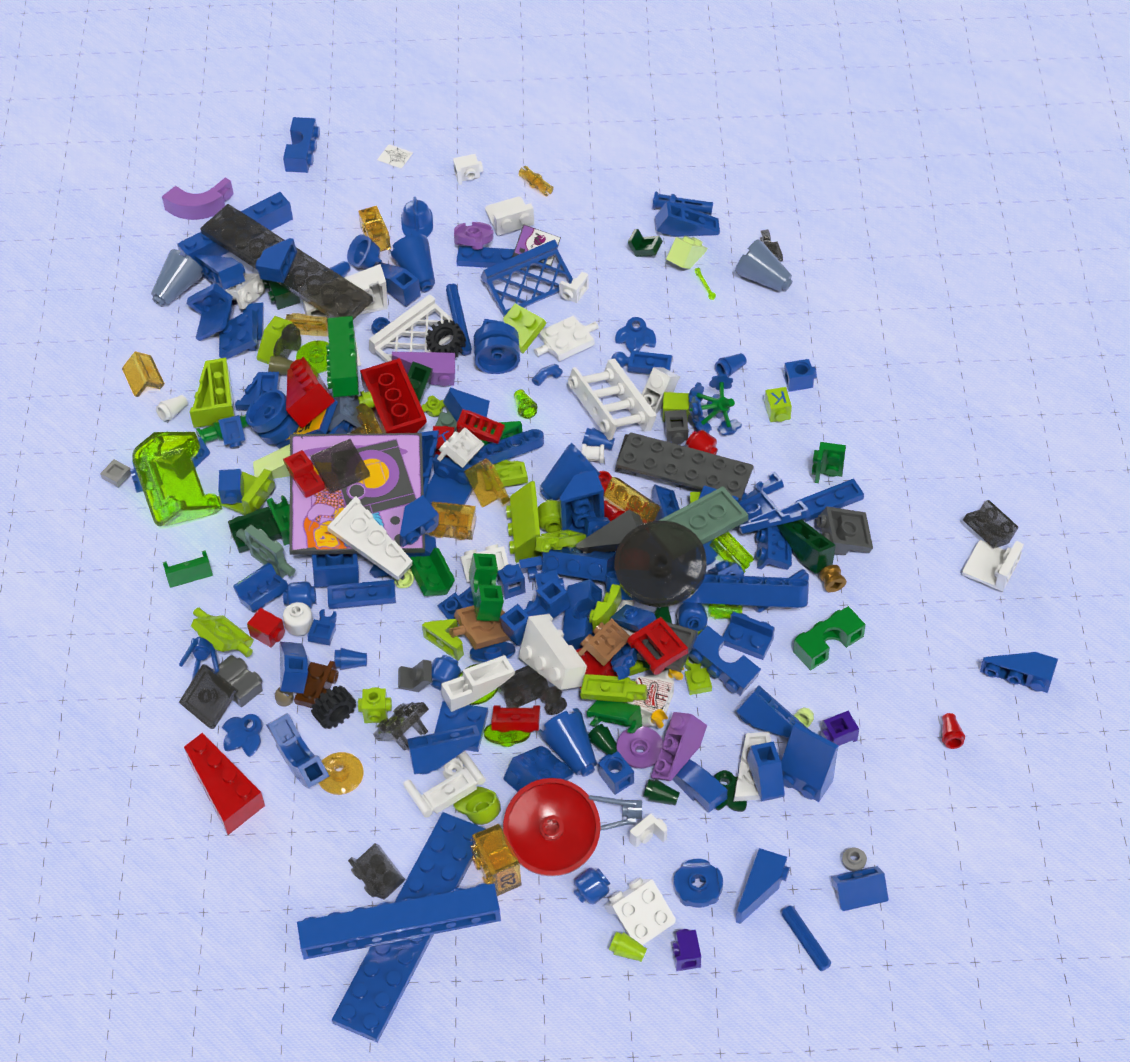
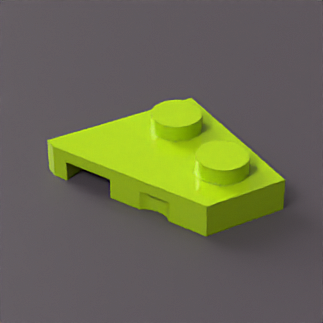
(511, 472)

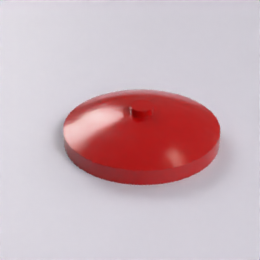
(552, 827)

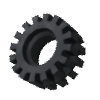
(442, 330)
(333, 707)

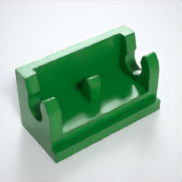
(281, 517)
(188, 571)
(616, 713)

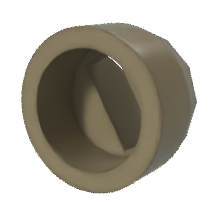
(282, 699)

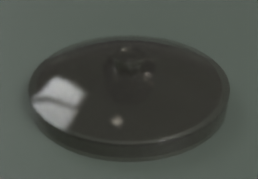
(660, 563)

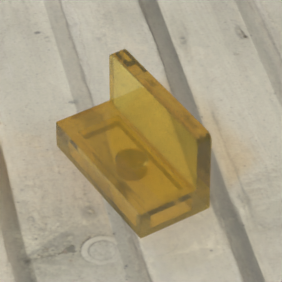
(309, 324)
(142, 372)
(486, 483)

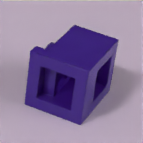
(840, 729)
(686, 950)

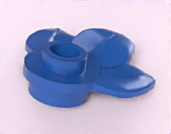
(635, 337)
(240, 736)

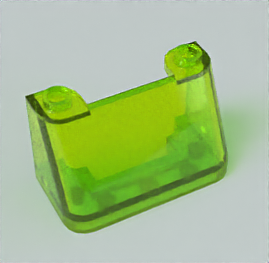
(171, 479)

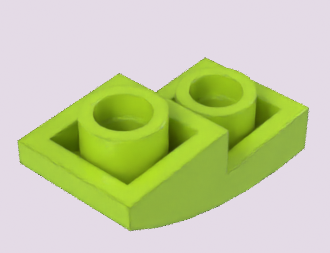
(608, 608)

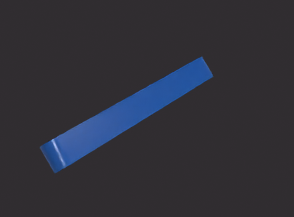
(742, 590)

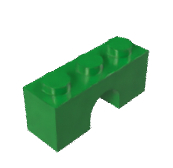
(486, 594)
(842, 626)

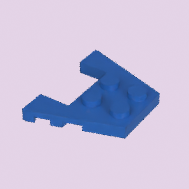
(762, 510)

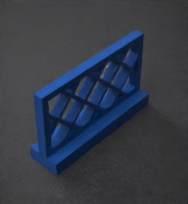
(520, 262)

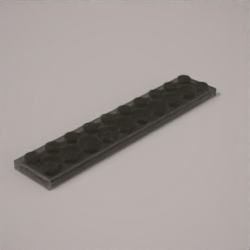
(306, 276)

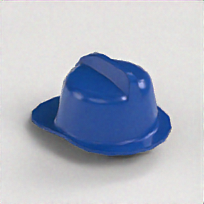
(416, 218)
(363, 252)

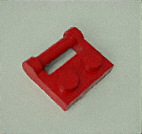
(663, 640)
(516, 719)

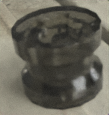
(553, 700)

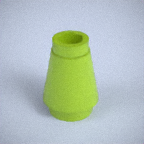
(627, 947)

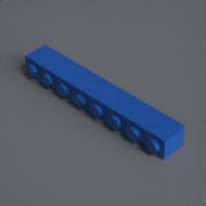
(398, 921)

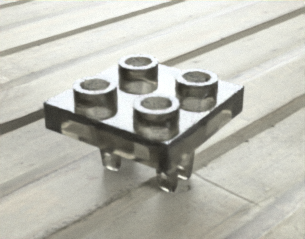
(403, 718)

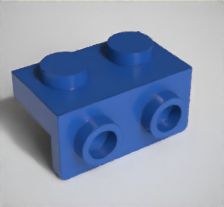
(260, 587)

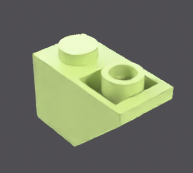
(686, 251)

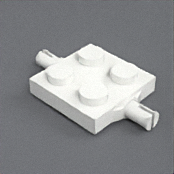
(566, 338)

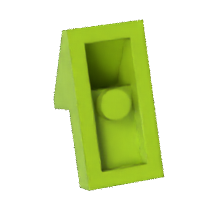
(438, 634)

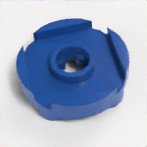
(692, 895)

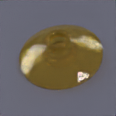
(345, 780)

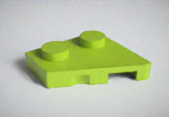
(526, 323)

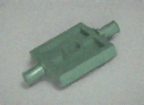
(266, 550)

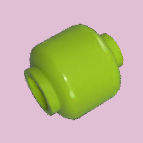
(549, 516)

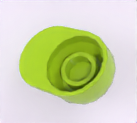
(479, 806)

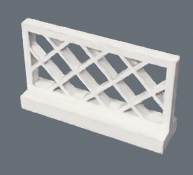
(403, 324)

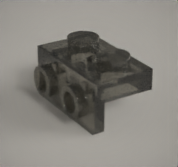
(376, 872)

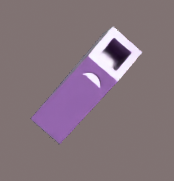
(679, 745)

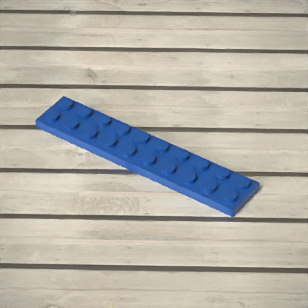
(390, 966)

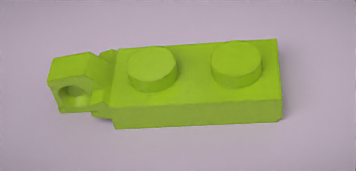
(558, 539)
(612, 689)

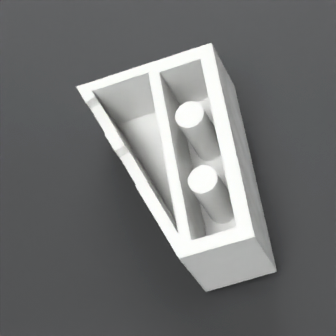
(550, 654)

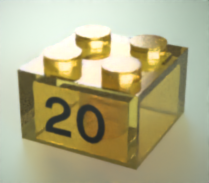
(496, 859)

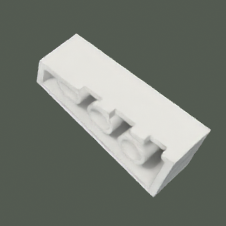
(369, 280)

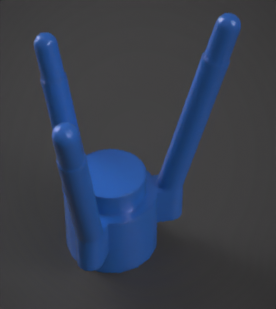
(201, 650)

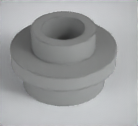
(854, 865)

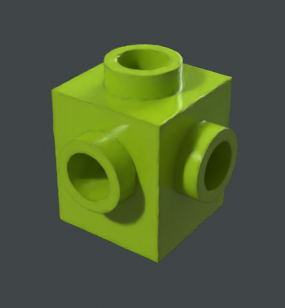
(374, 704)

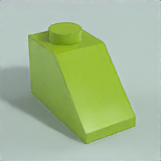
(270, 336)

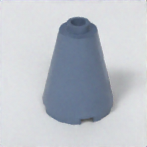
(764, 267)
(175, 277)

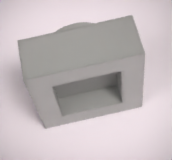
(115, 473)

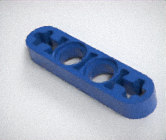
(526, 442)

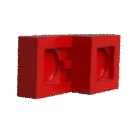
(303, 473)

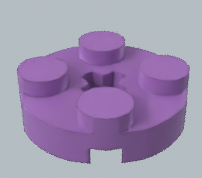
(474, 235)

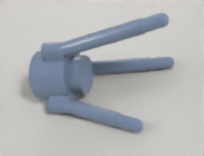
(630, 808)

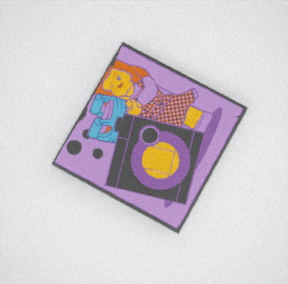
(393, 483)

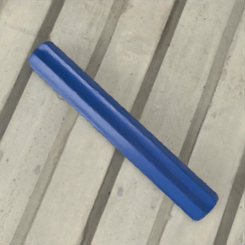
(457, 314)

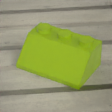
(524, 523)

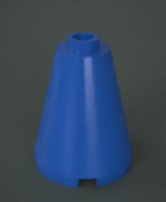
(415, 256)
(569, 464)
(570, 741)

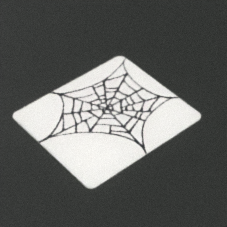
(395, 156)

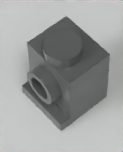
(676, 430)

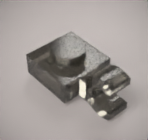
(772, 246)

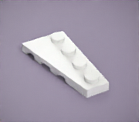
(362, 533)

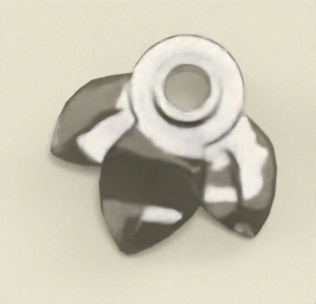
(288, 341)

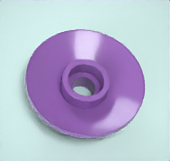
(643, 739)

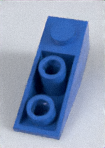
(401, 283)
(293, 667)
(1027, 669)

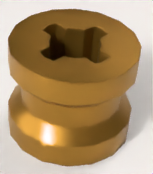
(832, 577)

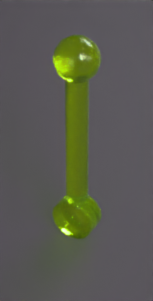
(712, 295)

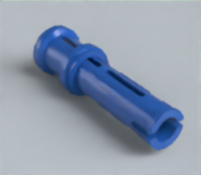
(697, 205)

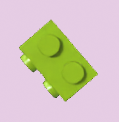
(255, 492)

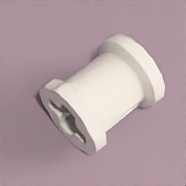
(593, 453)

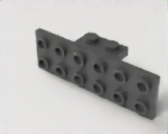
(683, 465)

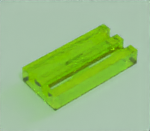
(733, 548)

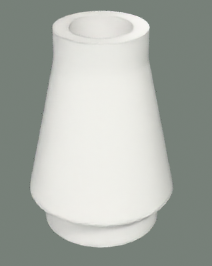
(170, 408)

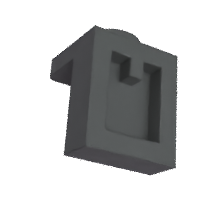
(415, 678)

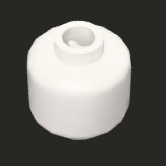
(297, 618)

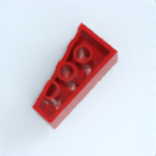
(306, 392)
(225, 785)

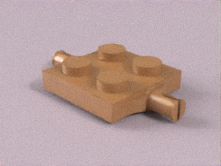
(478, 632)

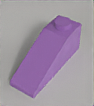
(441, 363)

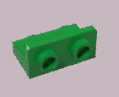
(828, 460)
(432, 573)

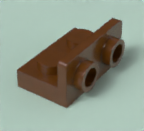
(318, 681)

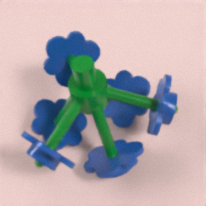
(716, 405)

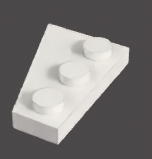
(745, 785)

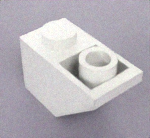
(659, 381)

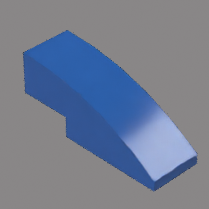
(700, 785)

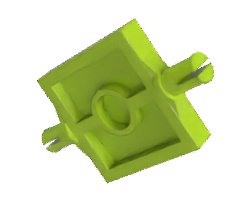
(221, 633)

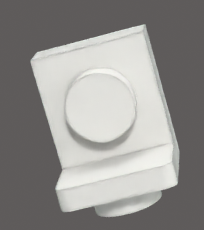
(575, 290)
(646, 828)

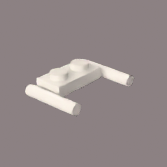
(449, 790)

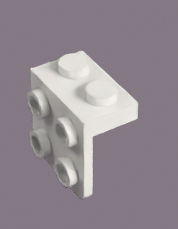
(510, 215)
(641, 910)

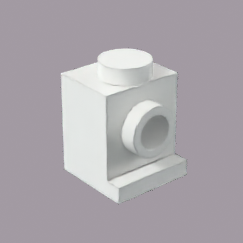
(467, 168)

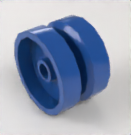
(496, 348)
(269, 417)

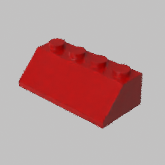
(393, 397)

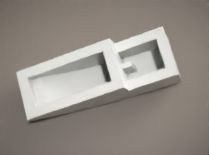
(476, 682)

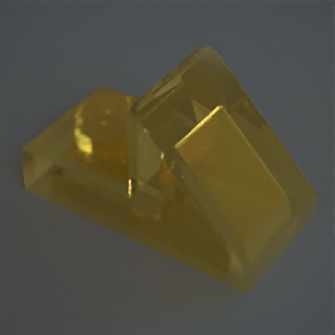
(367, 420)

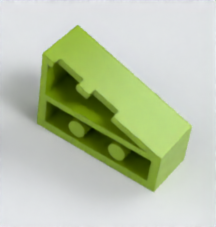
(214, 394)

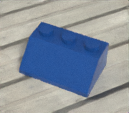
(581, 500)

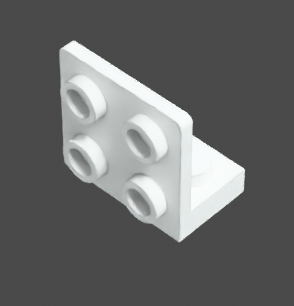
(992, 565)

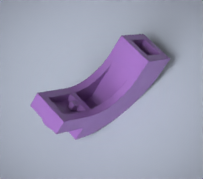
(199, 205)

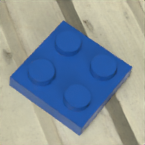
(238, 335)
(462, 717)

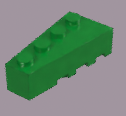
(342, 357)

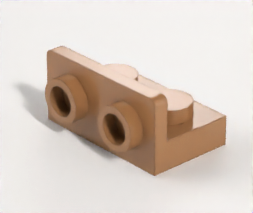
(606, 642)

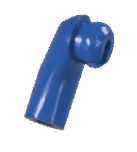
(544, 372)

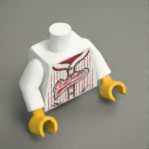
(659, 697)

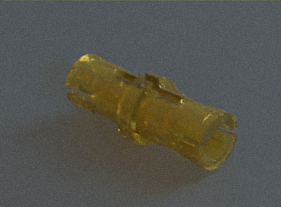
(535, 180)

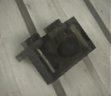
(991, 524)
(523, 687)

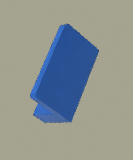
(860, 888)

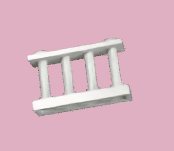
(621, 386)

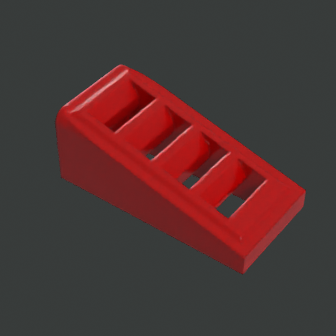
(481, 421)

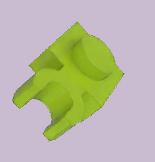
(697, 678)

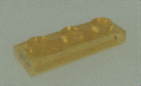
(630, 499)

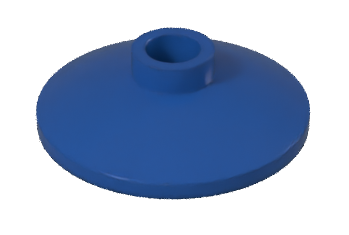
(493, 651)

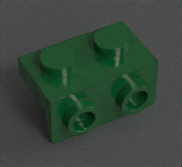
(259, 519)

